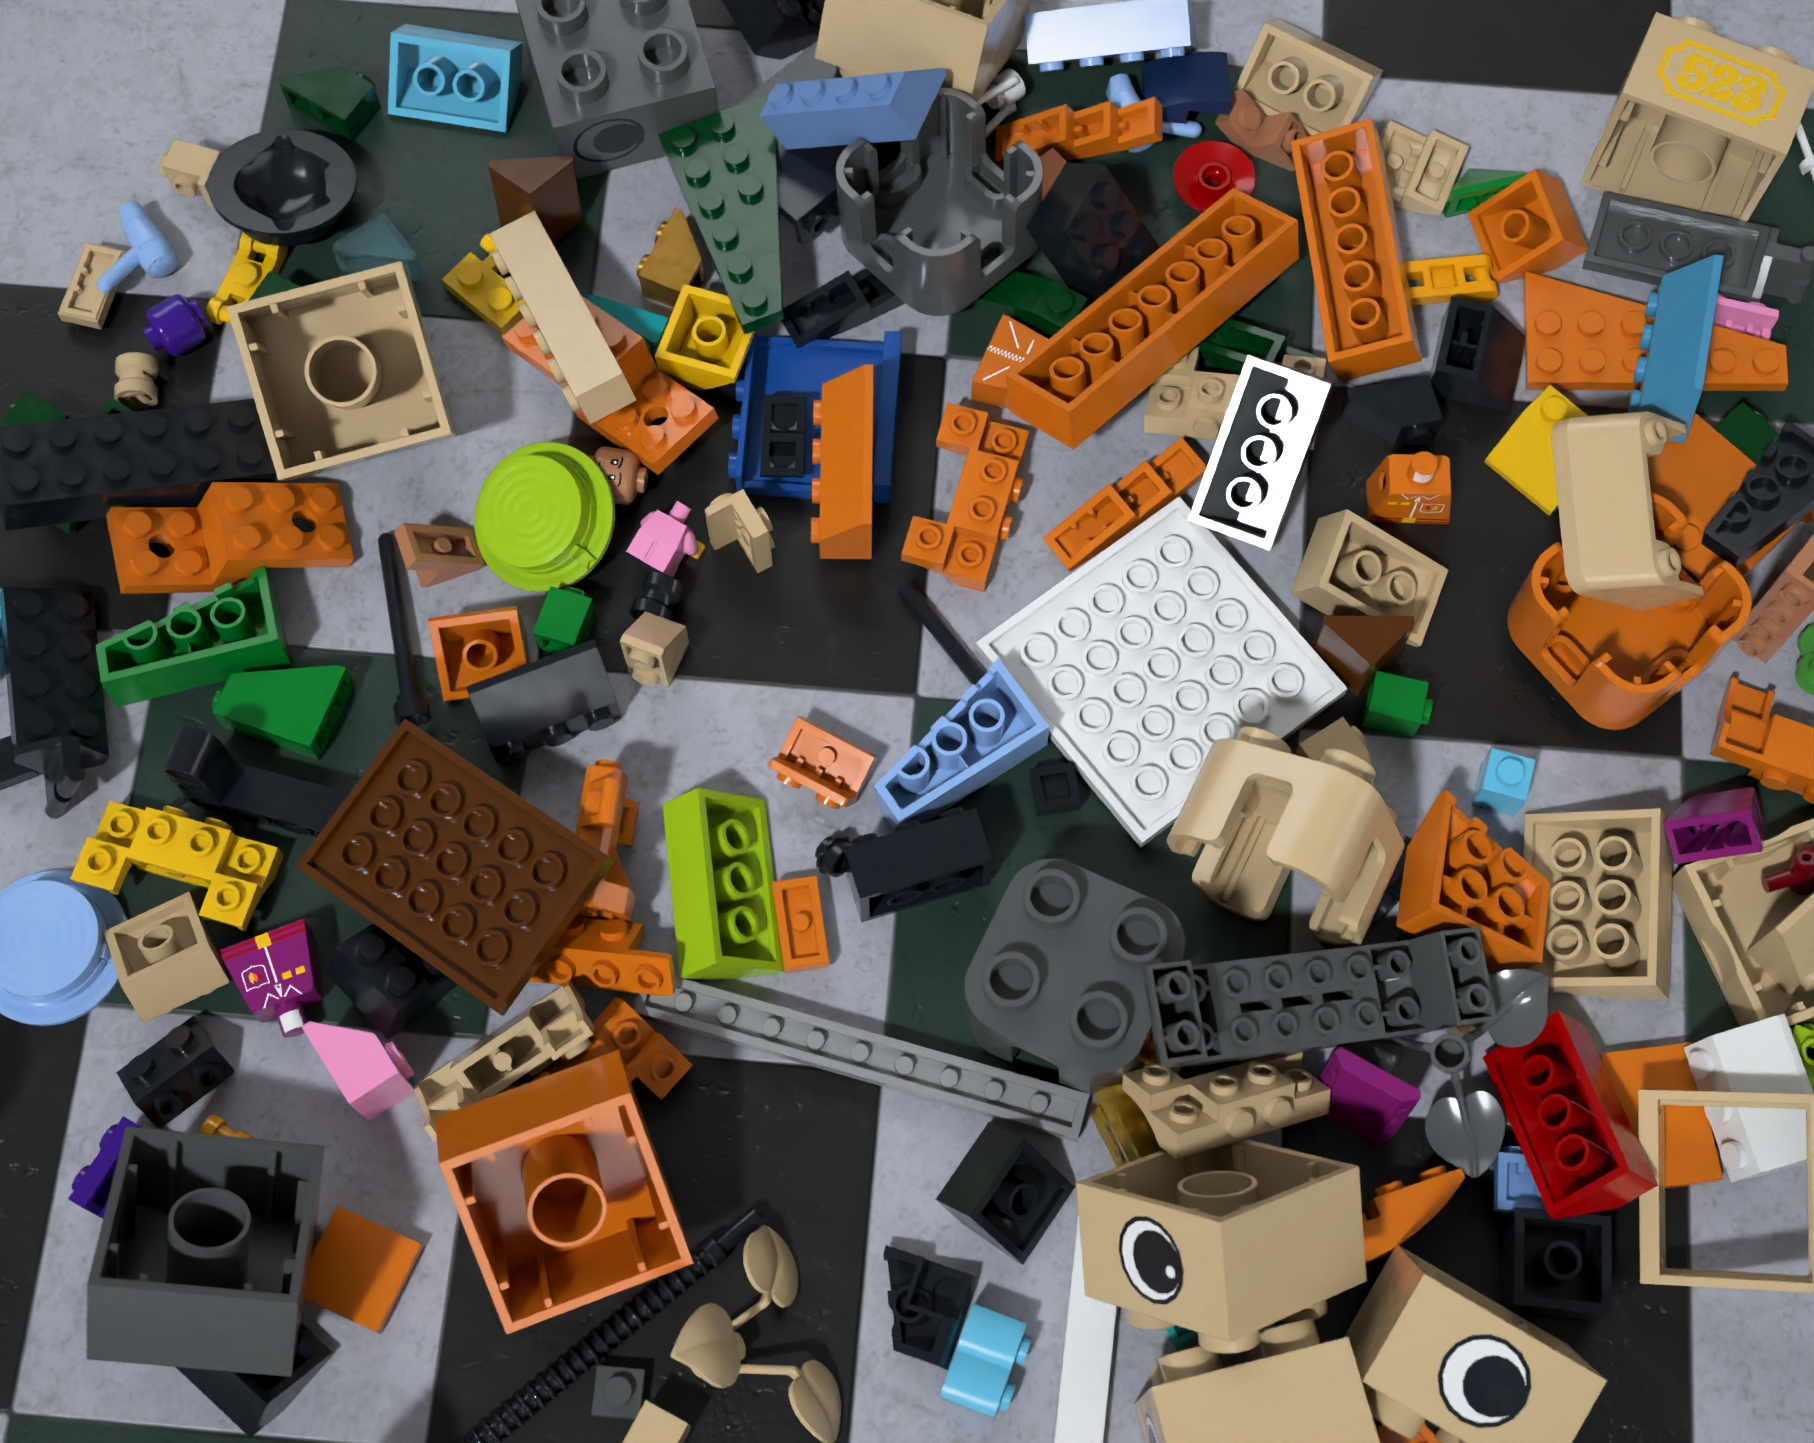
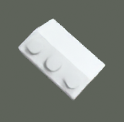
(1753, 1060)

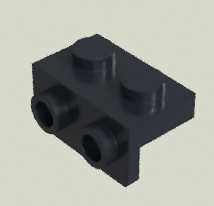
(175, 1072)

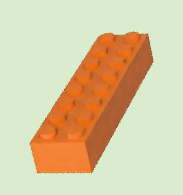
(1152, 317)

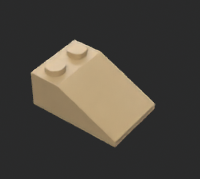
(1367, 572)

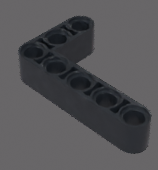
(218, 783)

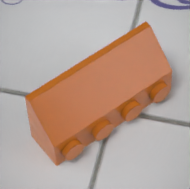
(846, 466)

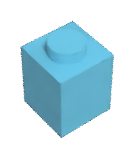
(1503, 782)

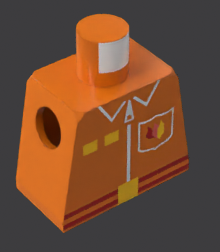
(1410, 489)

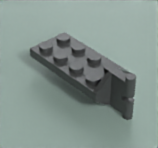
(1651, 239)

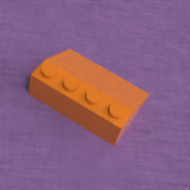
(1699, 482)

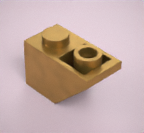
(671, 262)

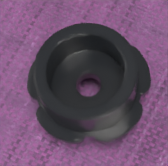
(831, 855)

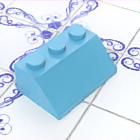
(453, 77)

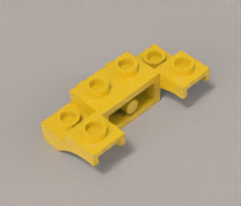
(184, 850)

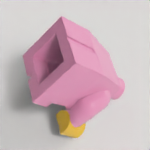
(665, 540)

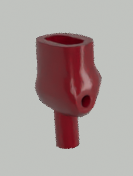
(1797, 877)

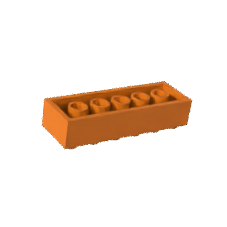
(1355, 251)

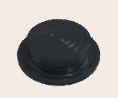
(282, 186)

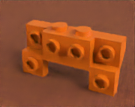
(978, 517)
(1774, 749)
(642, 1049)

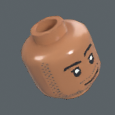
(623, 473)

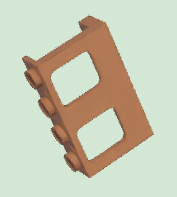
(1781, 607)

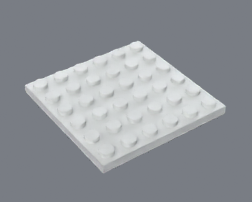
(1155, 661)

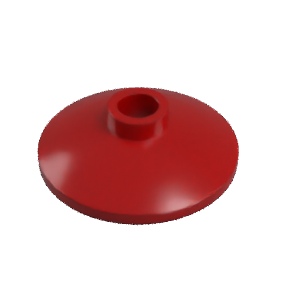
(1214, 163)

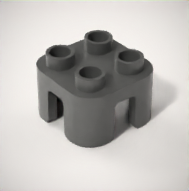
(941, 214)
(1068, 975)

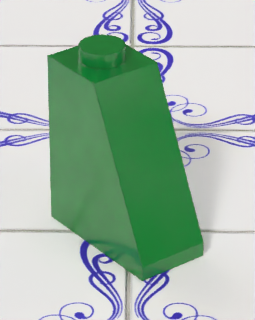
(285, 706)

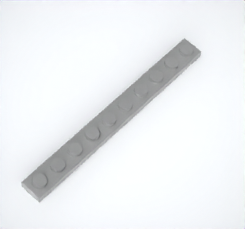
(869, 1057)

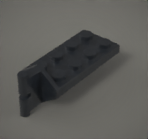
(54, 687)

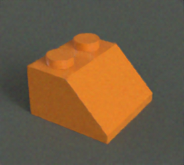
(1528, 228)

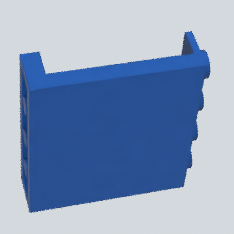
(780, 368)

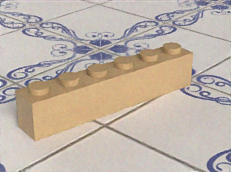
(562, 319)

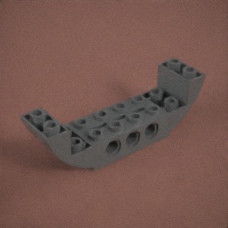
(1317, 998)

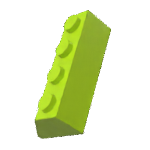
(721, 886)

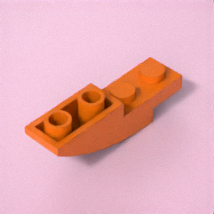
(1403, 1211)

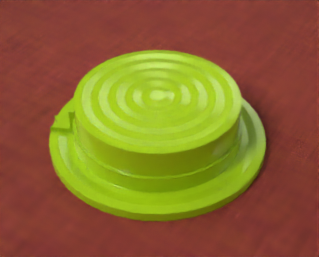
(544, 517)

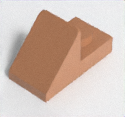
(438, 552)

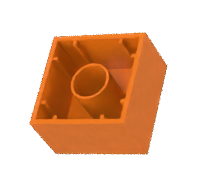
(561, 1191)

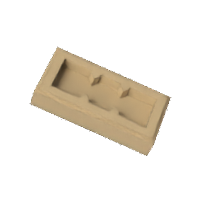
(83, 300)

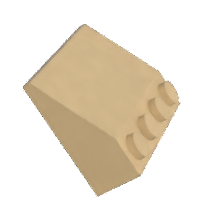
(1605, 901)

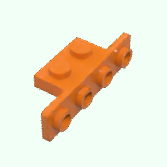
(607, 958)

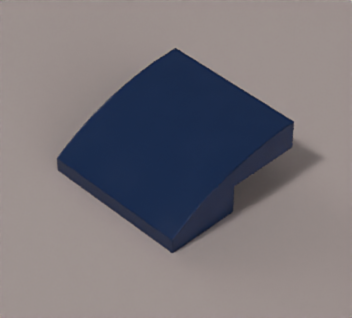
(1189, 84)

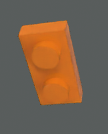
(800, 924)

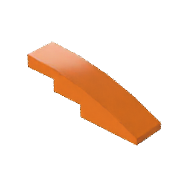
(1085, 132)
(1125, 505)

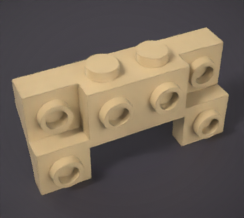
(1196, 401)
(518, 1047)
(1226, 1102)

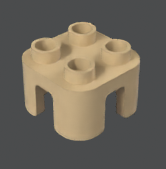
(1286, 812)

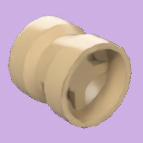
(136, 380)

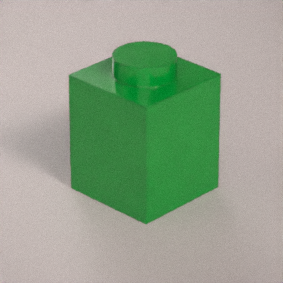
(564, 619)
(1397, 704)

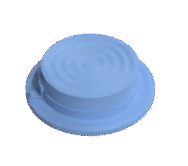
(55, 948)

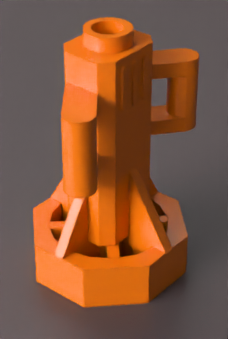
(606, 822)

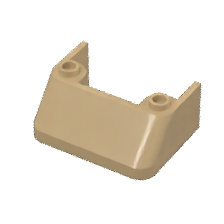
(1609, 510)

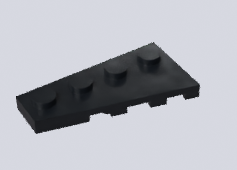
(1768, 500)

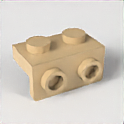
(735, 518)

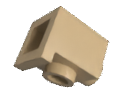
(188, 168)

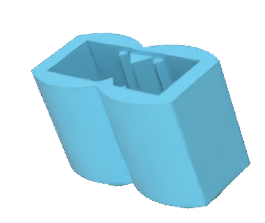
(984, 1362)

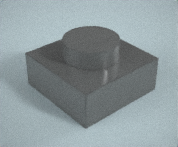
(618, 1392)

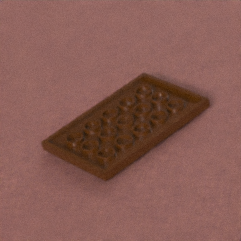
(455, 866)

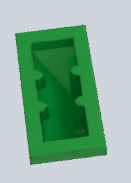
(1477, 187)

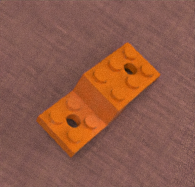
(654, 394)
(229, 536)

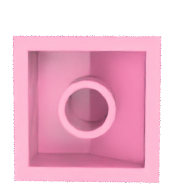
(363, 1067)

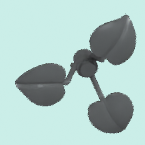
(1472, 1127)

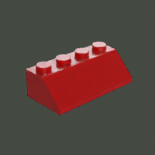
(1569, 1121)

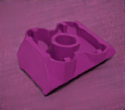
(1366, 1097)

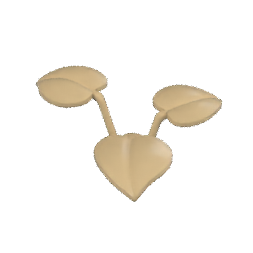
(716, 1351)

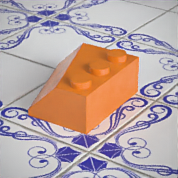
(1467, 880)

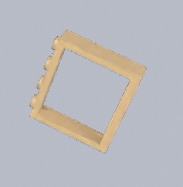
(1652, 1203)

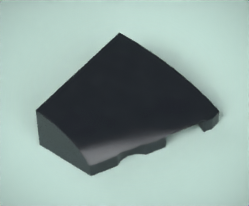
(927, 1306)

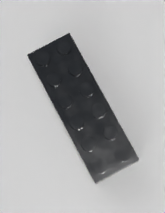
(127, 460)

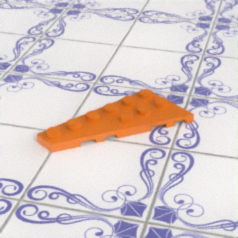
(1593, 341)

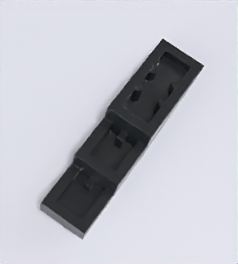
(838, 307)

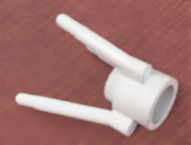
(1002, 94)

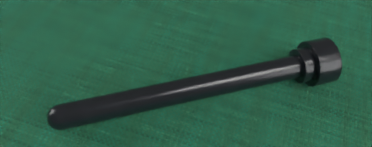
(410, 701)

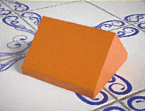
(476, 647)

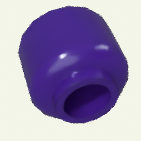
(176, 325)

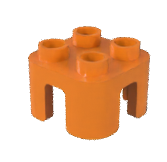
(1620, 660)

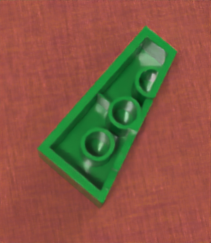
(197, 643)

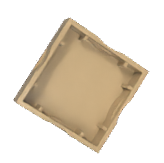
(1733, 912)

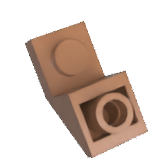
(1260, 134)

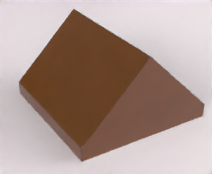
(538, 185)
(1361, 646)

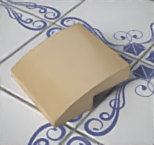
(1420, 167)

